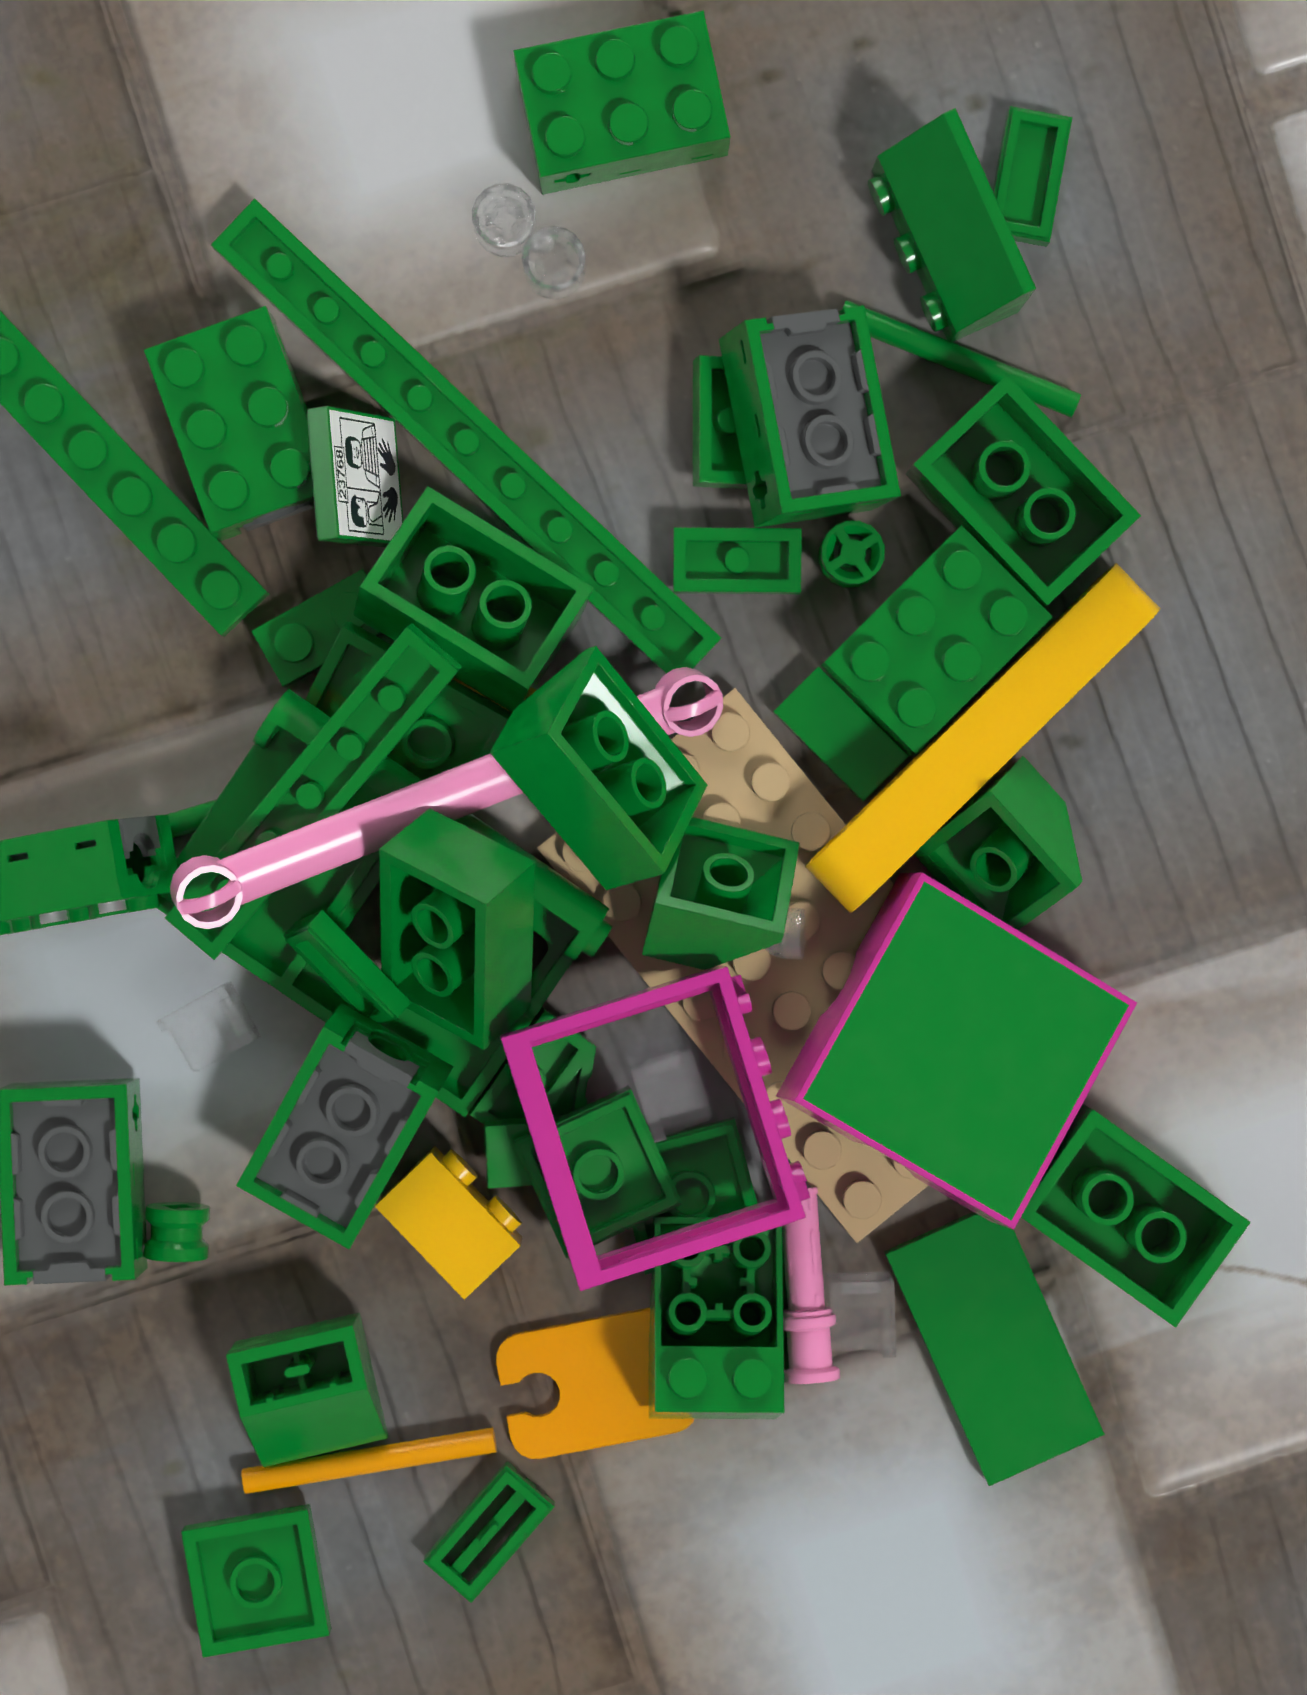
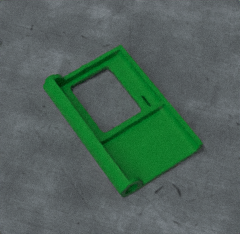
(562, 911)

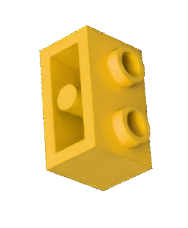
(451, 1220)

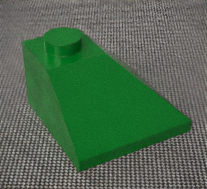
(1007, 847)
(721, 896)

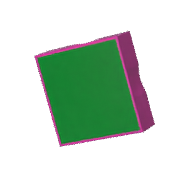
(957, 1048)

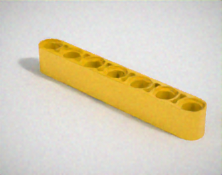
(982, 738)

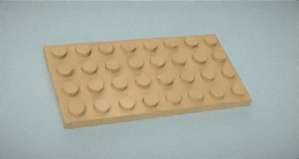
(765, 791)

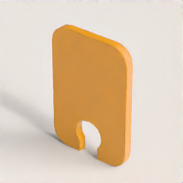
(600, 1382)

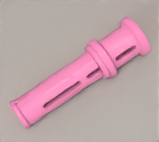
(807, 1317)

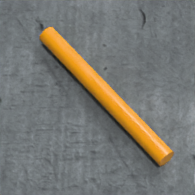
(369, 1460)

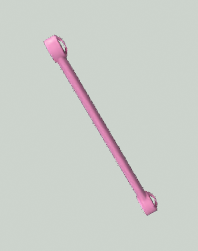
(374, 823)

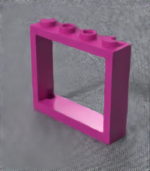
(765, 1116)

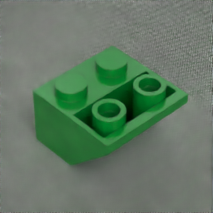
(307, 1390)

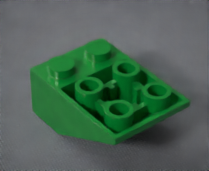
(717, 1330)

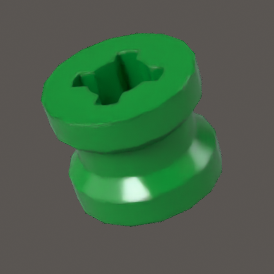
(860, 548)
(177, 1232)

